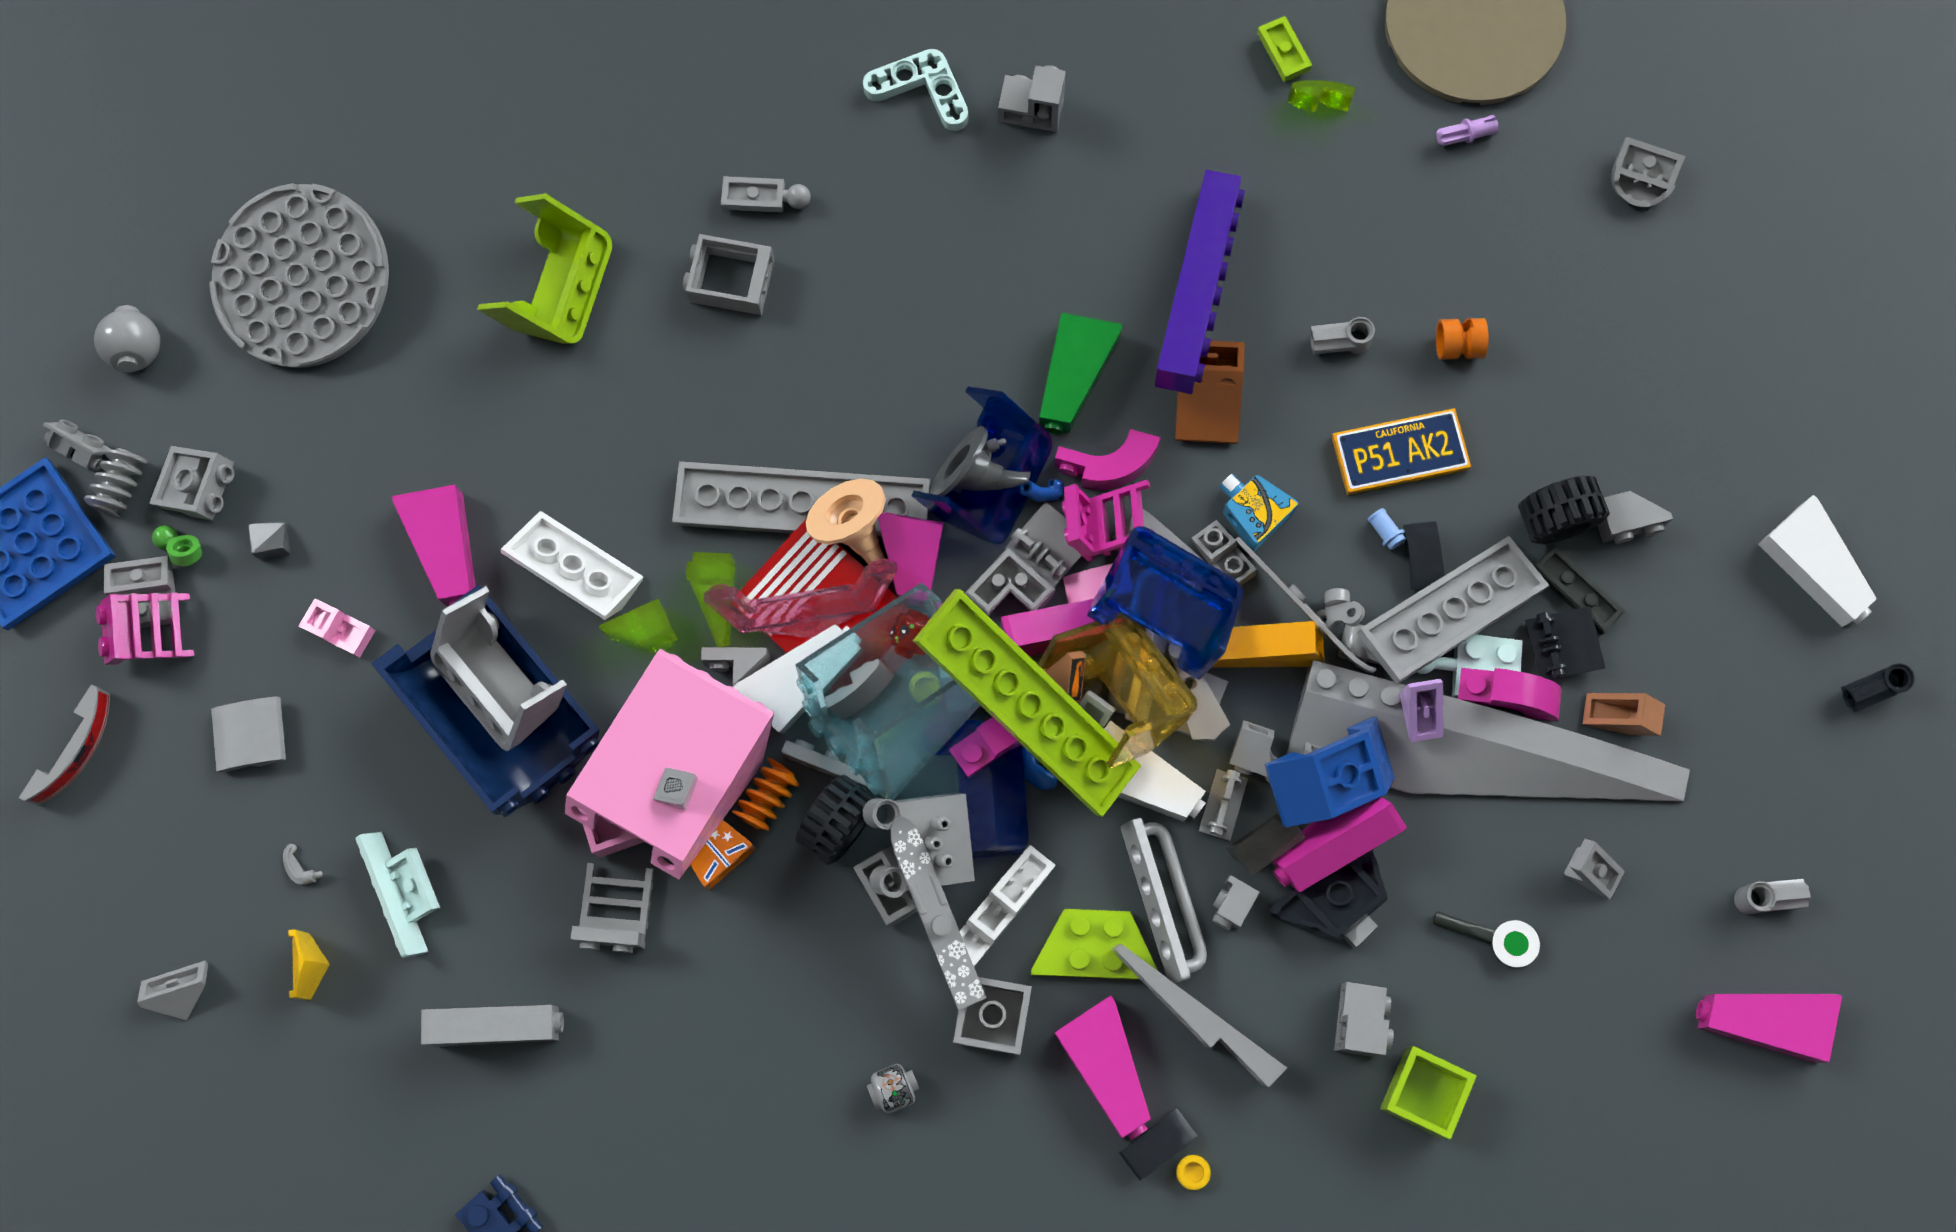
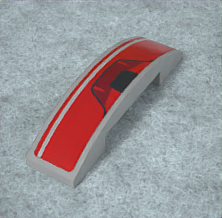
(77, 753)

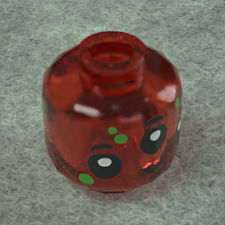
(904, 630)

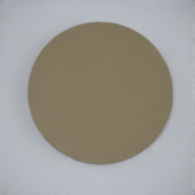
(1476, 46)

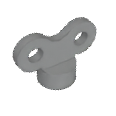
(1339, 608)

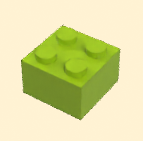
(1428, 1092)

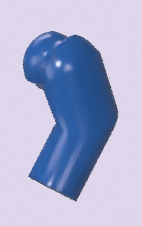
(1041, 494)
(1037, 774)

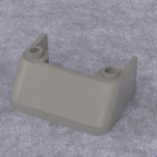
(486, 675)

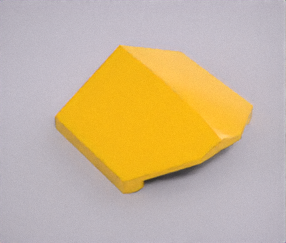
(308, 965)

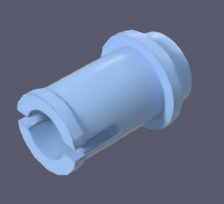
(1387, 529)

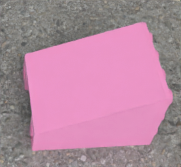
(680, 723)

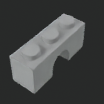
(1254, 750)

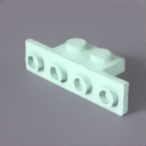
(401, 889)

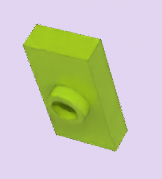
(1284, 49)

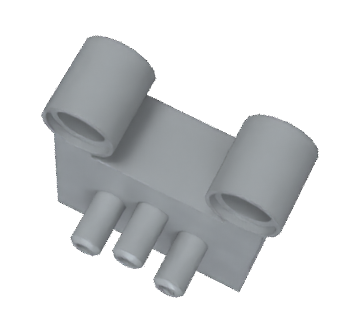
(944, 830)

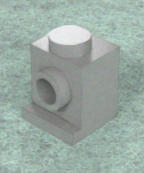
(1234, 903)

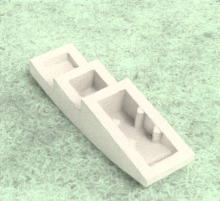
(1005, 902)

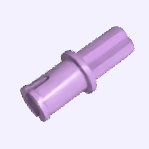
(1467, 130)

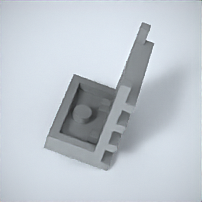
(619, 933)

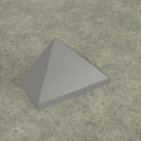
(174, 991)

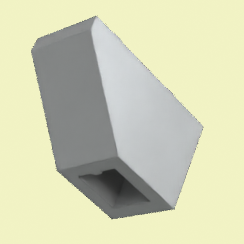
(1631, 516)

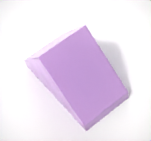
(1423, 709)

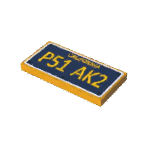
(1401, 451)

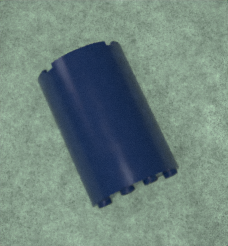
(498, 776)

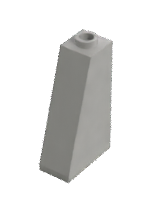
(490, 1025)

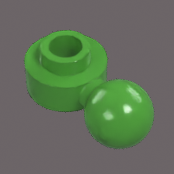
(181, 550)

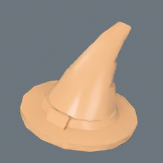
(849, 516)

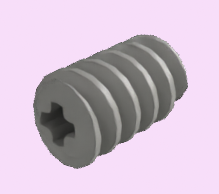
(114, 481)

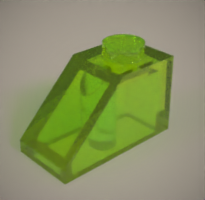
(642, 628)

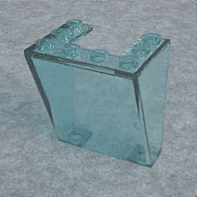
(906, 721)

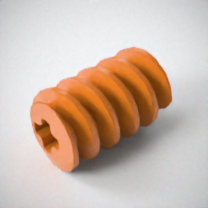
(766, 796)

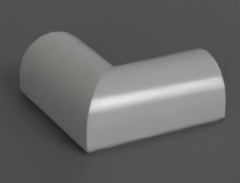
(1008, 576)

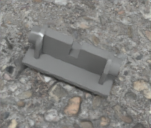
(66, 436)
(1223, 804)

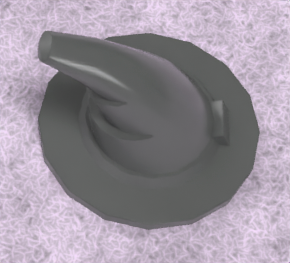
(972, 470)

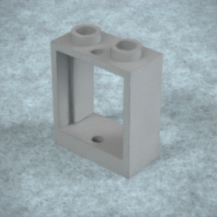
(710, 245)

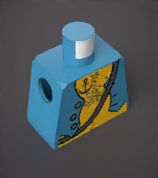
(1256, 508)

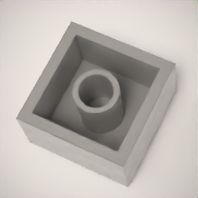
(997, 1020)

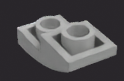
(1222, 552)
(866, 686)

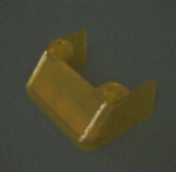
(1135, 676)

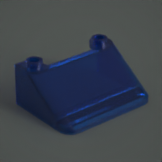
(1172, 597)

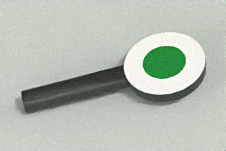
(1512, 942)

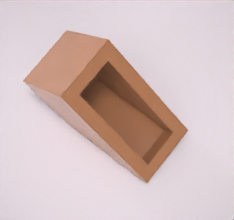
(1624, 713)

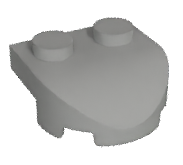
(1644, 173)

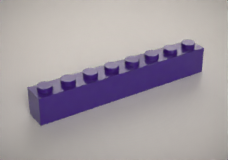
(1198, 281)

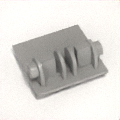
(1044, 546)

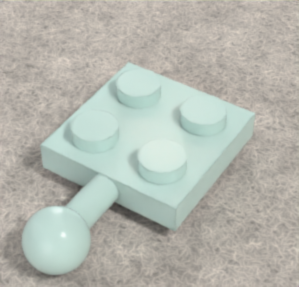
(1479, 653)

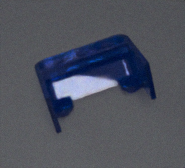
(1028, 446)

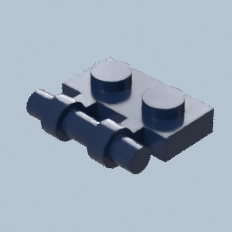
(484, 1213)

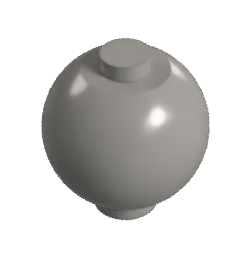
(127, 339)

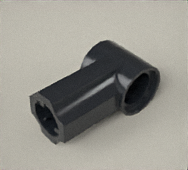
(1877, 687)

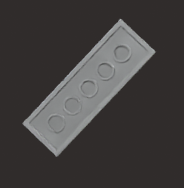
(1452, 609)

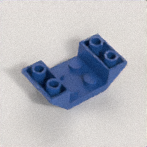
(1332, 777)

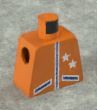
(721, 855)

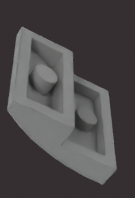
(142, 577)
(248, 734)

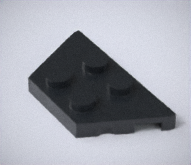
(1337, 901)

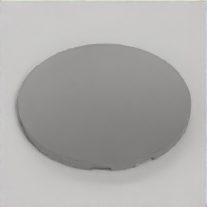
(299, 275)

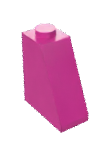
(913, 546)

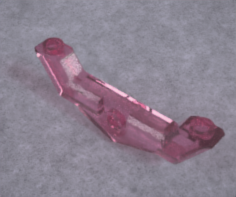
(804, 612)

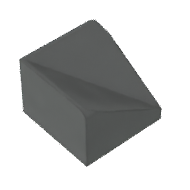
(268, 540)

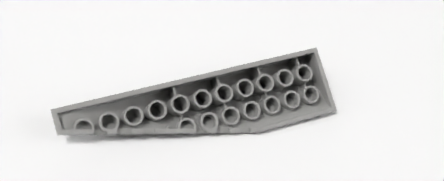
(1480, 747)

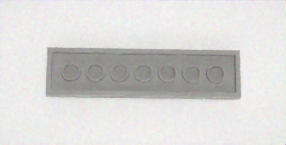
(773, 497)

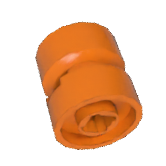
(1463, 338)

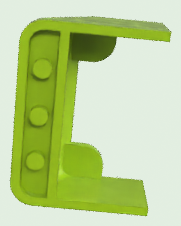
(569, 277)

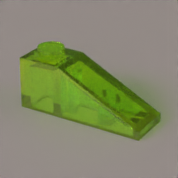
(704, 572)

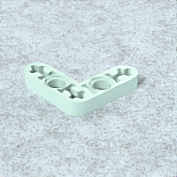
(929, 77)

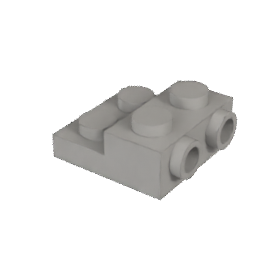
(193, 482)

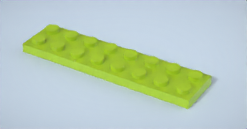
(1025, 701)

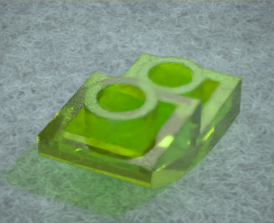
(1308, 94)

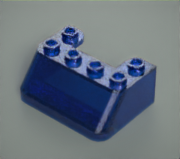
(994, 800)

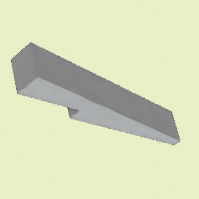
(1202, 1021)

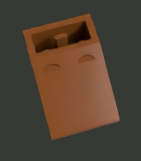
(1215, 405)

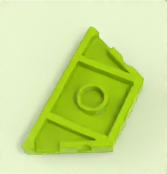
(1083, 945)

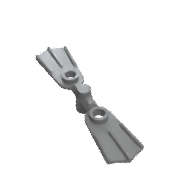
(1208, 719)

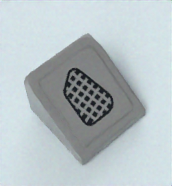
(676, 788)

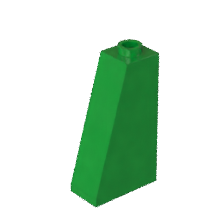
(1077, 362)

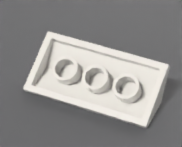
(573, 565)

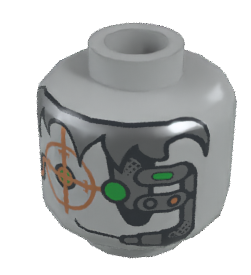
(892, 1088)

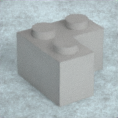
(1035, 101)
(1362, 1022)

